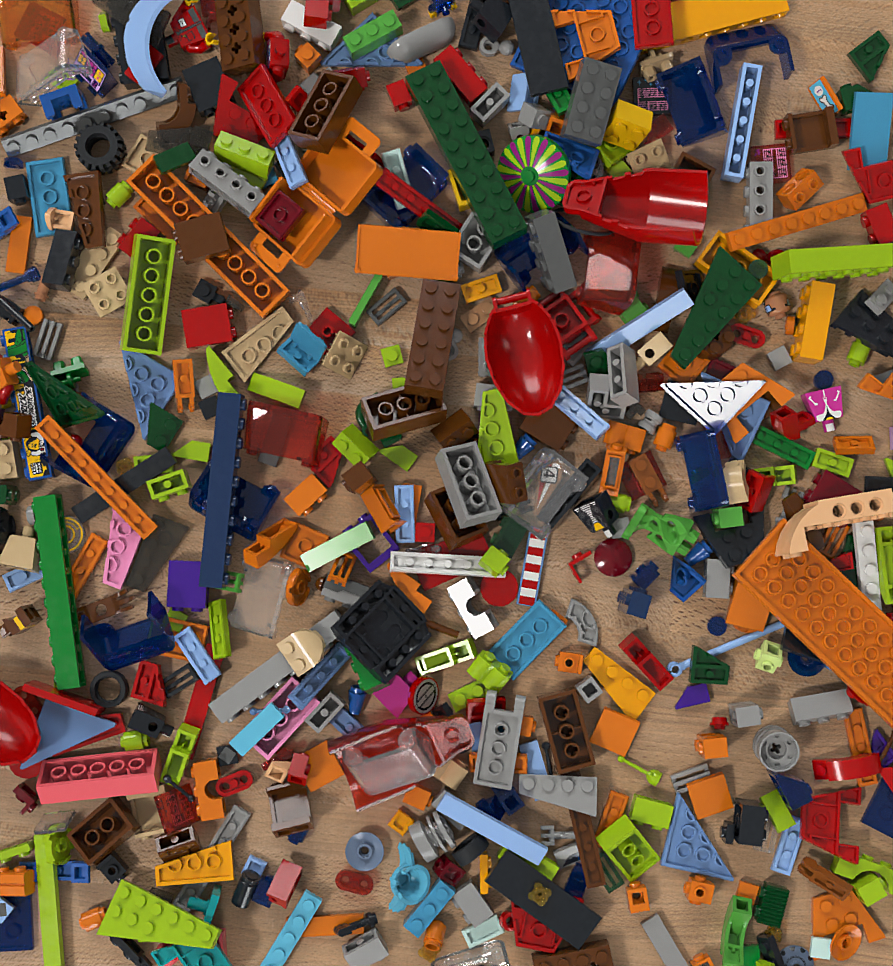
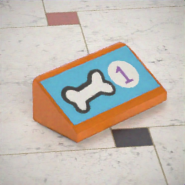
(824, 95)

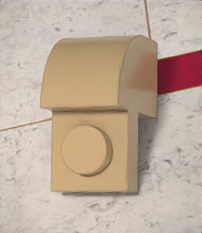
(736, 482)

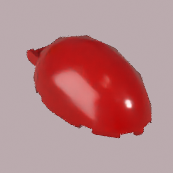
(524, 354)
(18, 728)

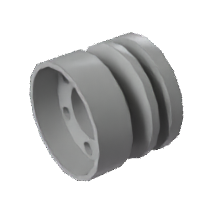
(783, 756)
(432, 836)

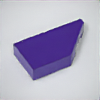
(693, 695)
(878, 745)

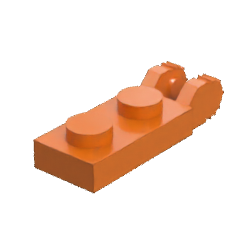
(183, 383)

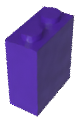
(184, 588)

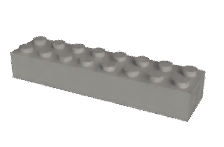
(264, 677)

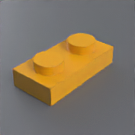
(481, 288)
(485, 863)

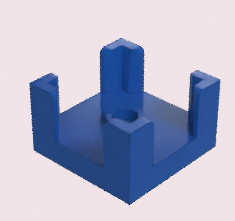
(63, 99)

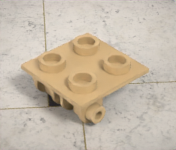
(649, 156)
(106, 291)
(344, 355)

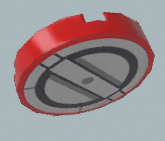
(423, 695)

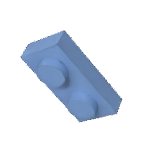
(345, 722)

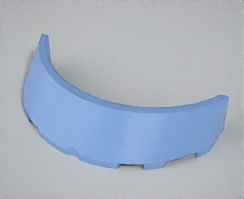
(136, 44)

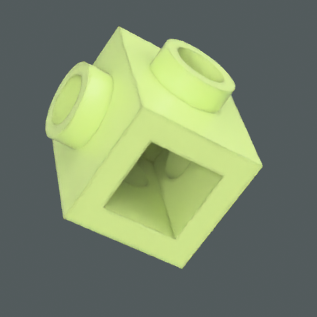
(768, 656)

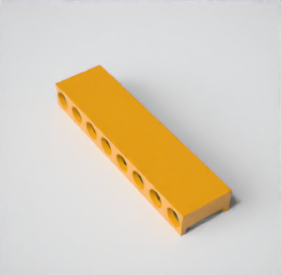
(705, 18)

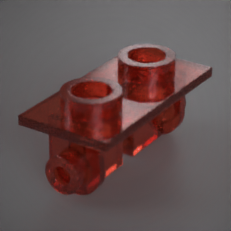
(651, 382)

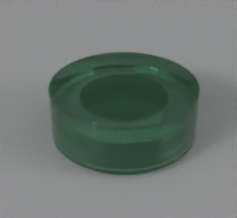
(758, 269)

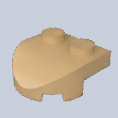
(303, 650)

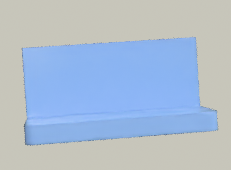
(519, 93)

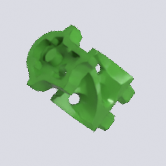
(672, 532)

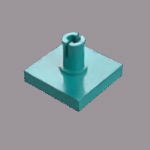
(207, 907)

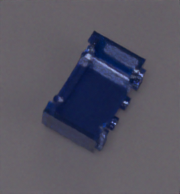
(424, 176)

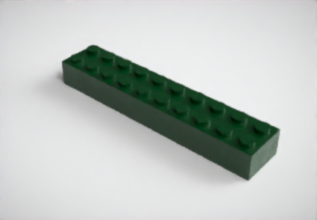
(466, 155)

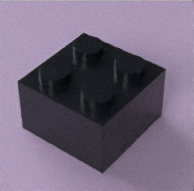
(749, 822)

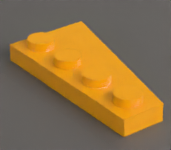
(624, 688)
(202, 866)

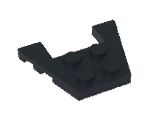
(735, 543)

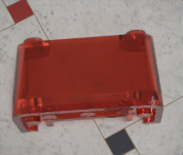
(609, 273)
(284, 433)

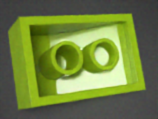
(627, 848)

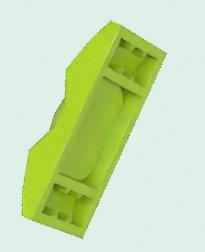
(884, 552)

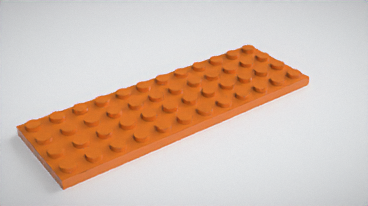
(826, 617)

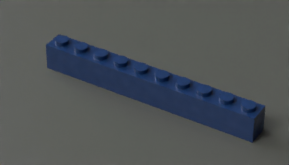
(222, 489)

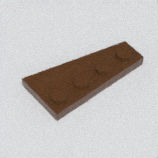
(87, 198)

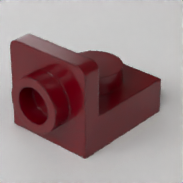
(26, 795)
(448, 870)

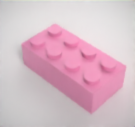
(285, 727)

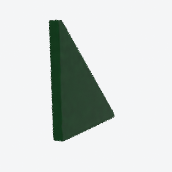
(63, 402)

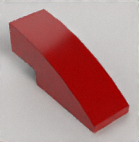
(646, 661)

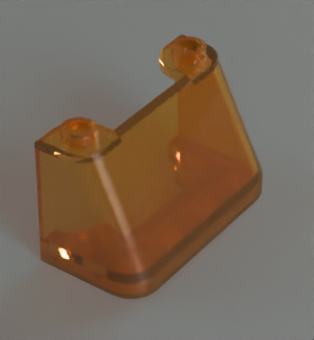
(35, 20)

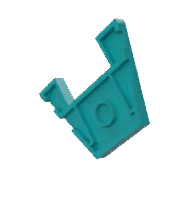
(191, 955)

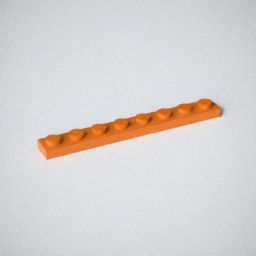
(795, 222)
(96, 476)

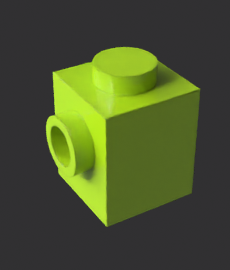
(495, 561)

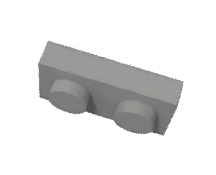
(881, 297)

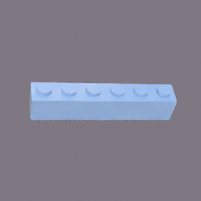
(741, 122)

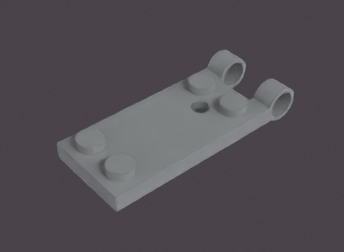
(498, 749)

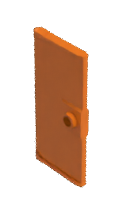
(407, 252)

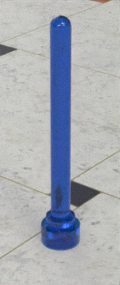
(31, 275)

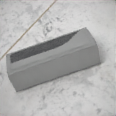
(567, 855)

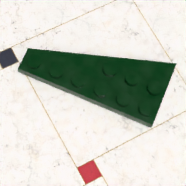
(718, 300)

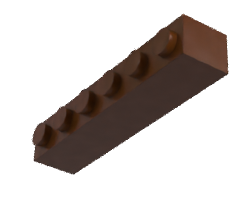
(358, 478)

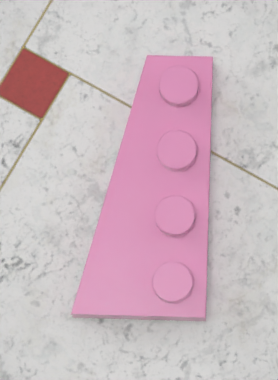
(121, 551)

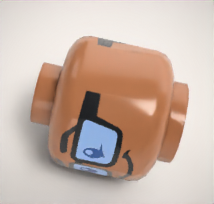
(776, 305)

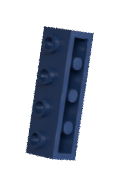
(634, 601)

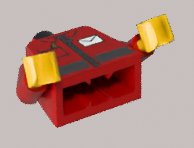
(190, 30)

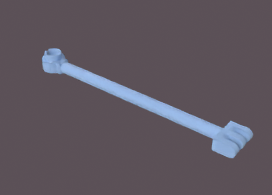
(726, 647)

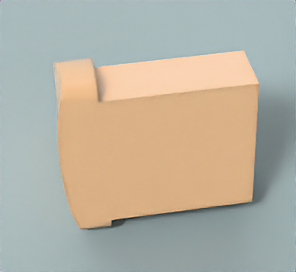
(59, 219)

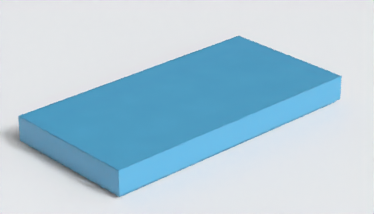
(871, 125)
(46, 191)
(528, 638)

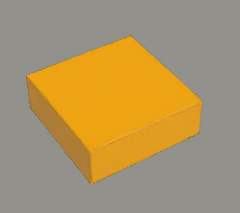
(400, 822)

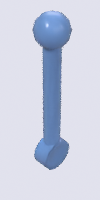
(286, 709)

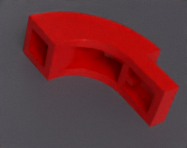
(848, 767)

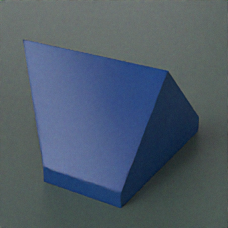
(684, 580)

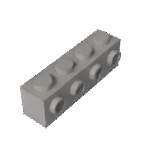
(225, 182)
(758, 192)

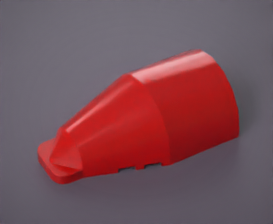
(645, 205)

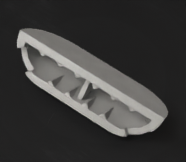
(423, 40)

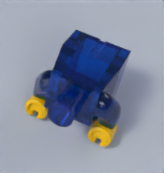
(439, 6)

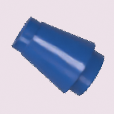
(525, 445)
(698, 553)
(356, 699)

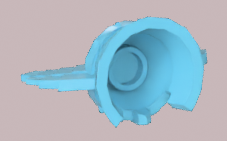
(408, 882)

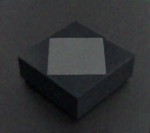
(227, 755)

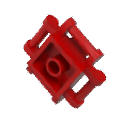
(570, 321)

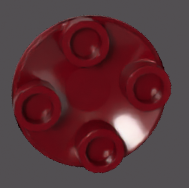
(613, 557)

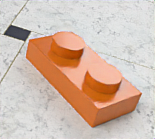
(853, 445)

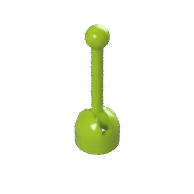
(652, 776)

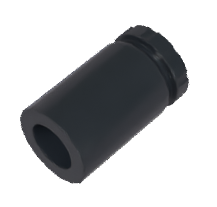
(245, 889)

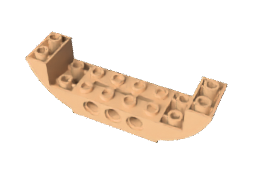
(832, 513)

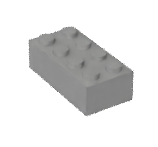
(468, 484)

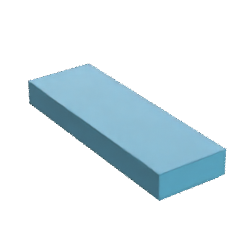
(256, 729)

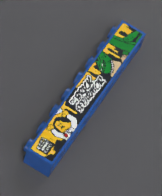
(28, 401)

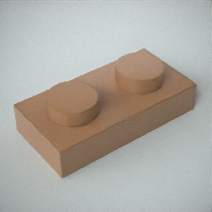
(478, 315)

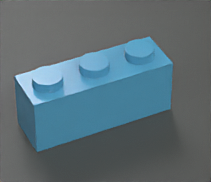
(429, 907)

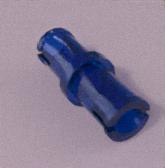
(97, 50)

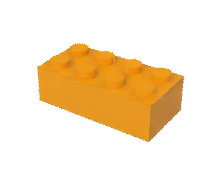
(743, 257)
(812, 322)

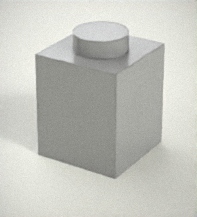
(534, 115)
(588, 689)

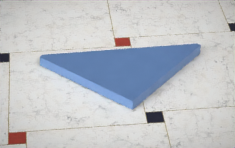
(377, 58)
(148, 383)
(750, 418)
(64, 728)
(689, 847)

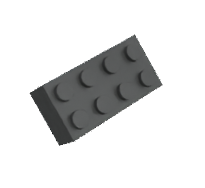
(590, 102)
(550, 251)

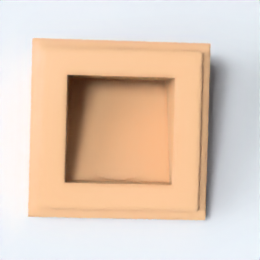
(278, 770)

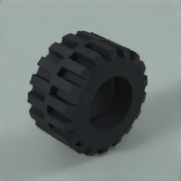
(90, 137)

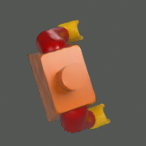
(8, 380)

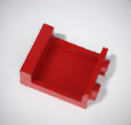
(208, 325)

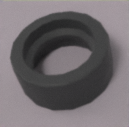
(95, 693)
(470, 849)

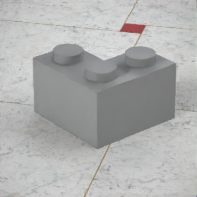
(599, 398)

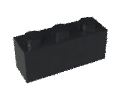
(63, 260)

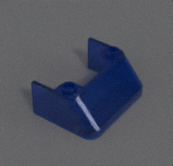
(721, 46)
(518, 257)
(102, 443)
(703, 470)
(131, 643)

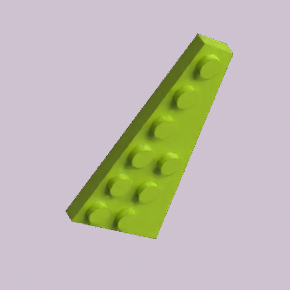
(495, 429)
(147, 917)

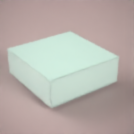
(820, 947)

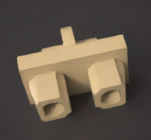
(655, 63)

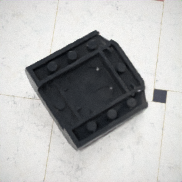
(382, 630)

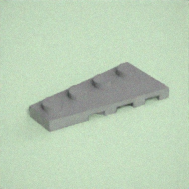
(564, 791)

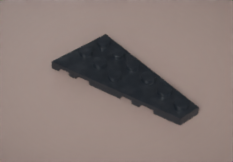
(866, 326)

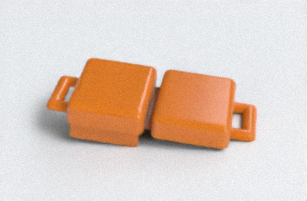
(335, 183)

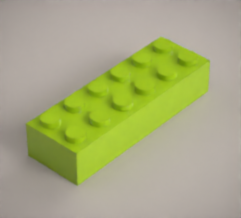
(832, 262)
(147, 294)

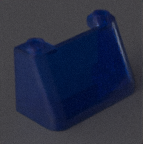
(691, 102)
(252, 506)

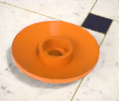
(845, 942)

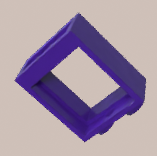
(384, 556)

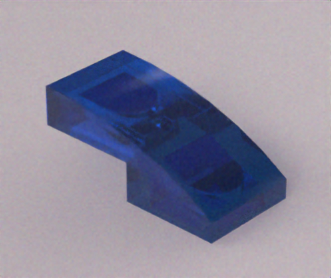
(576, 882)

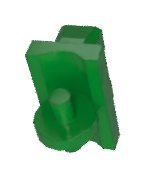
(70, 374)

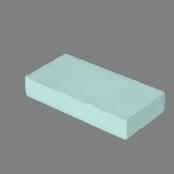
(485, 931)

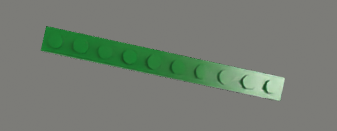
(59, 591)

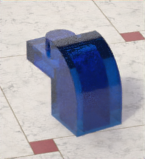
(509, 799)

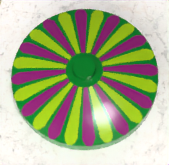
(535, 172)

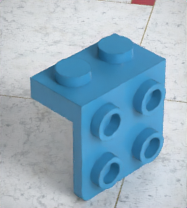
(302, 349)

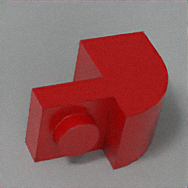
(790, 423)

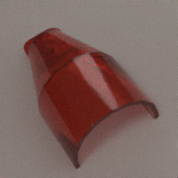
(447, 737)

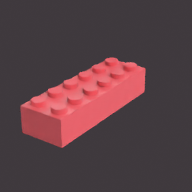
(99, 776)

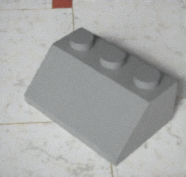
(473, 245)

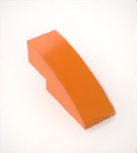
(269, 543)
(409, 588)

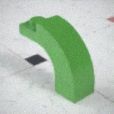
(733, 931)

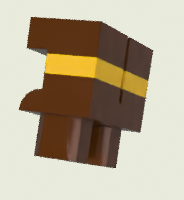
(26, 618)

